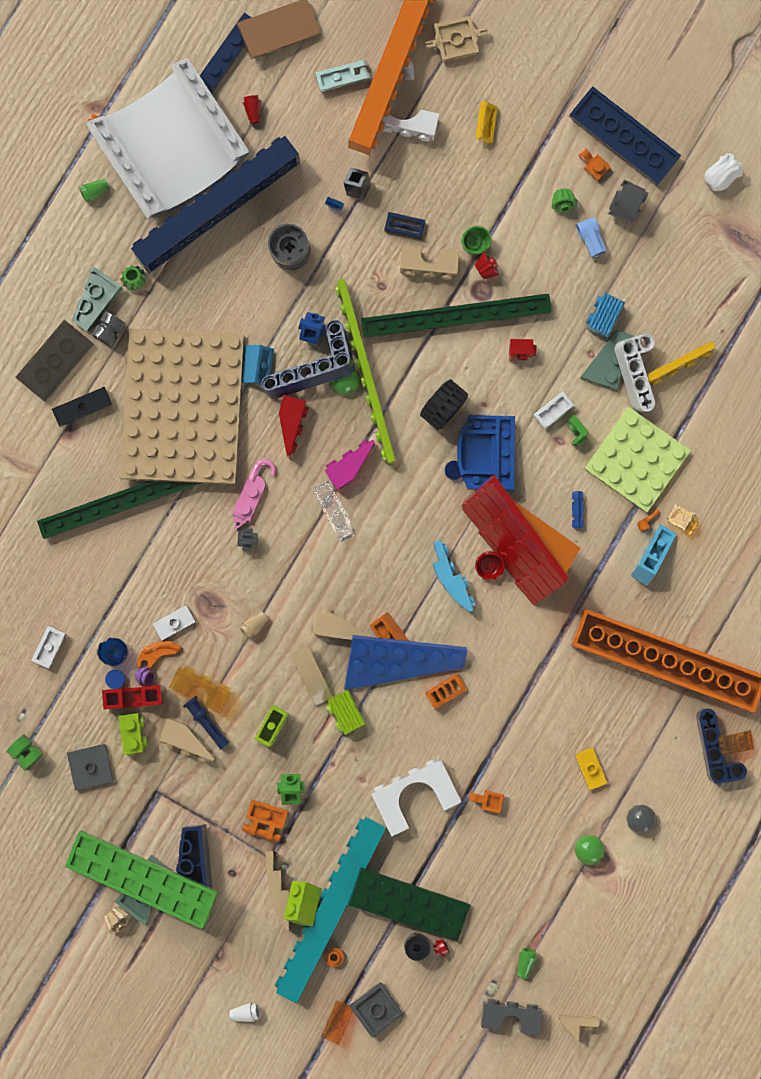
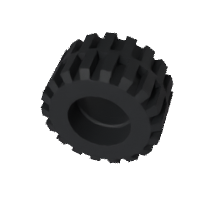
(444, 404)

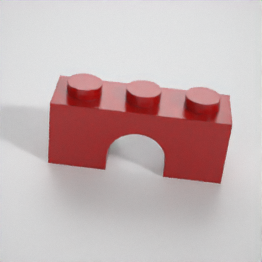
(132, 697)

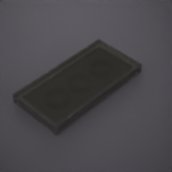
(54, 360)

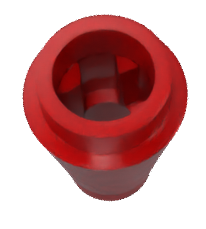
(252, 106)

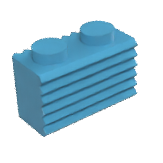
(605, 315)

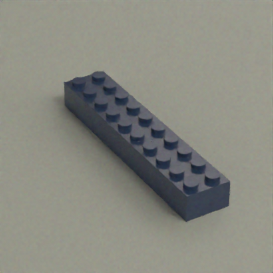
(216, 204)

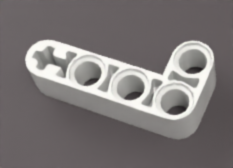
(639, 373)

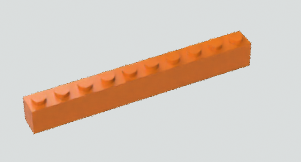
(388, 75)

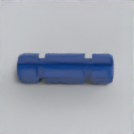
(577, 509)

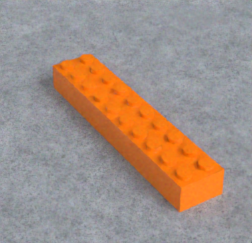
(668, 660)

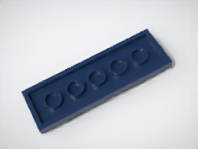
(624, 135)

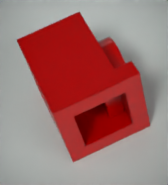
(522, 349)

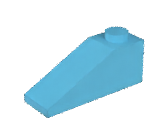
(653, 555)

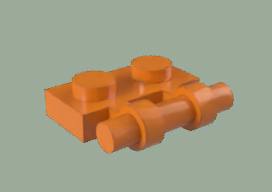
(265, 814)

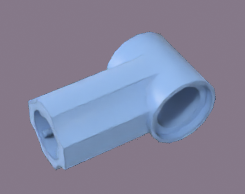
(590, 233)

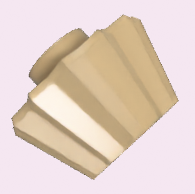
(116, 920)

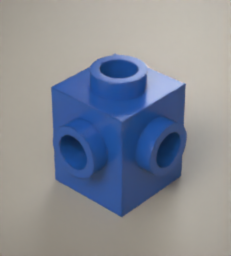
(312, 328)

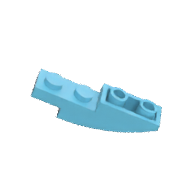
(454, 585)

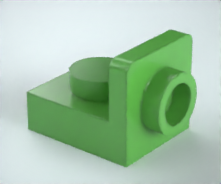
(576, 426)

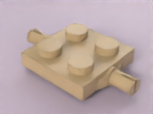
(456, 38)

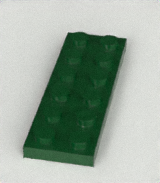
(409, 904)

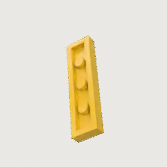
(687, 360)

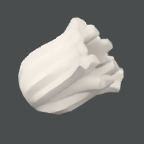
(723, 172)

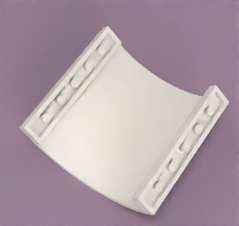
(170, 142)

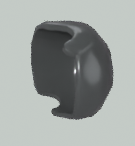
(641, 819)

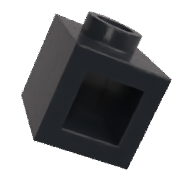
(357, 183)

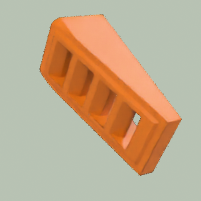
(431, 698)

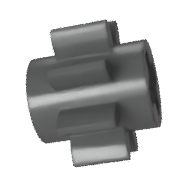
(247, 539)

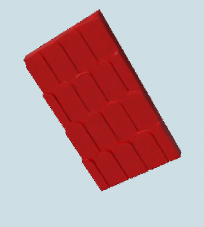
(529, 547)

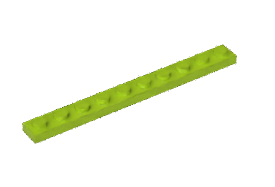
(366, 380)

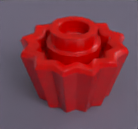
(487, 266)

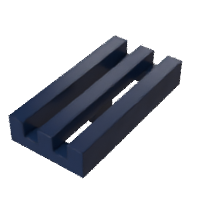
(406, 226)

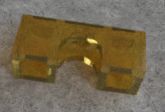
(216, 695)

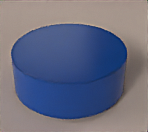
(115, 679)

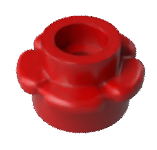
(441, 948)

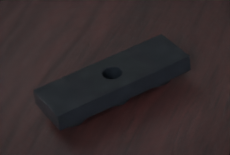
(70, 411)

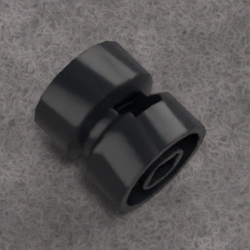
(416, 946)

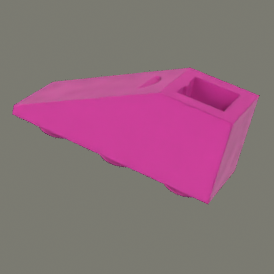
(345, 470)

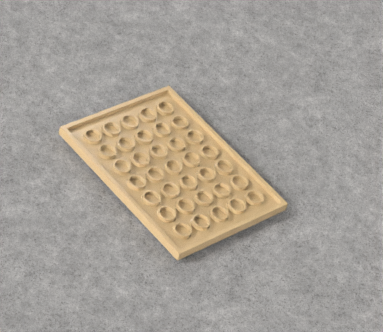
(182, 406)

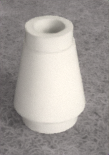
(245, 1013)

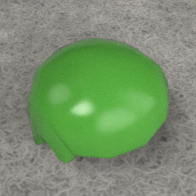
(476, 240)
(347, 384)
(589, 850)

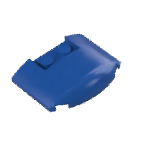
(487, 450)

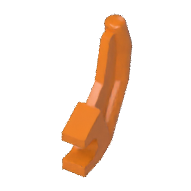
(156, 650)

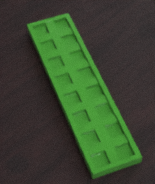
(142, 879)

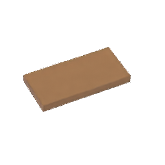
(278, 28)

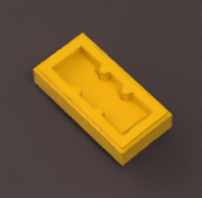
(486, 122)
(590, 768)

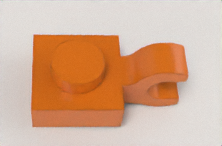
(595, 166)
(490, 800)

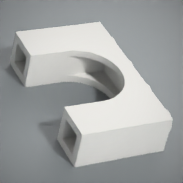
(388, 796)

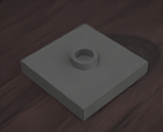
(90, 767)
(376, 1009)

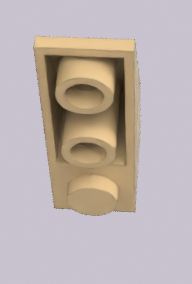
(182, 736)

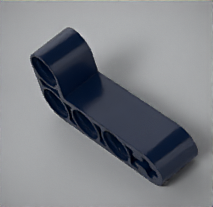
(707, 747)

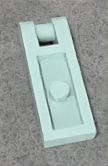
(342, 76)

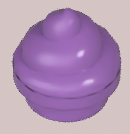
(145, 676)

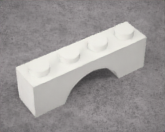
(421, 125)

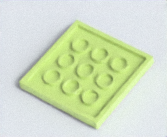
(637, 459)

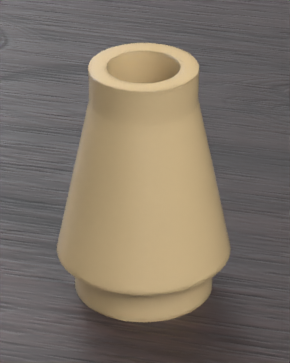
(254, 624)

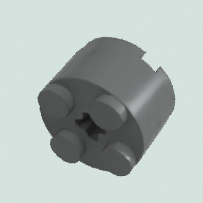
(627, 202)

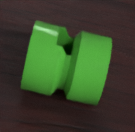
(19, 747)

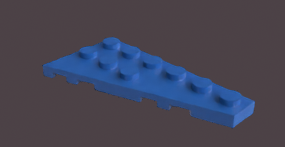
(387, 660)

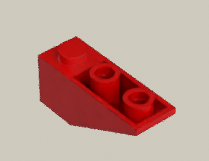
(291, 415)

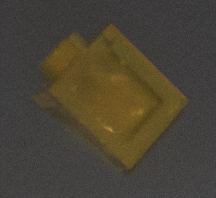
(683, 519)

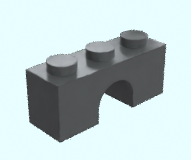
(494, 1013)

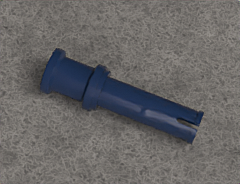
(200, 714)

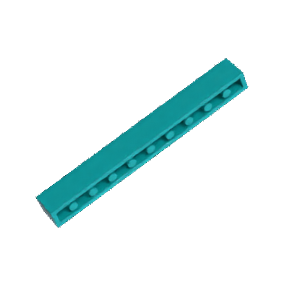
(330, 910)

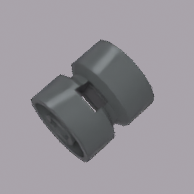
(108, 328)

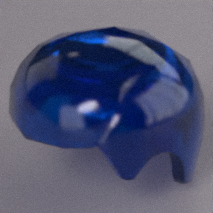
(112, 652)

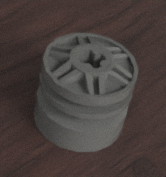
(289, 236)

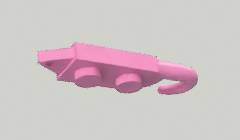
(251, 494)

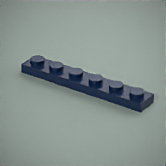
(224, 57)

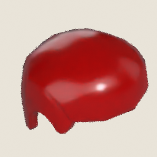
(489, 565)

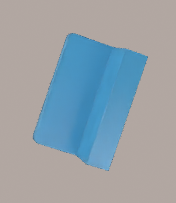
(256, 363)

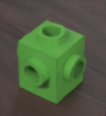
(290, 785)

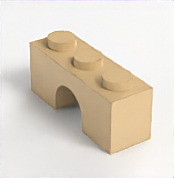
(414, 264)

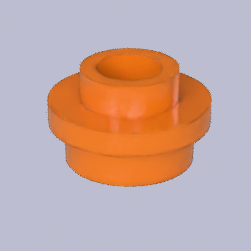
(333, 950)

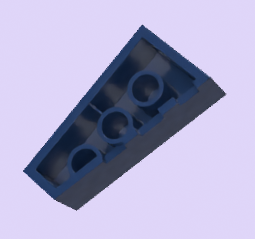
(194, 855)

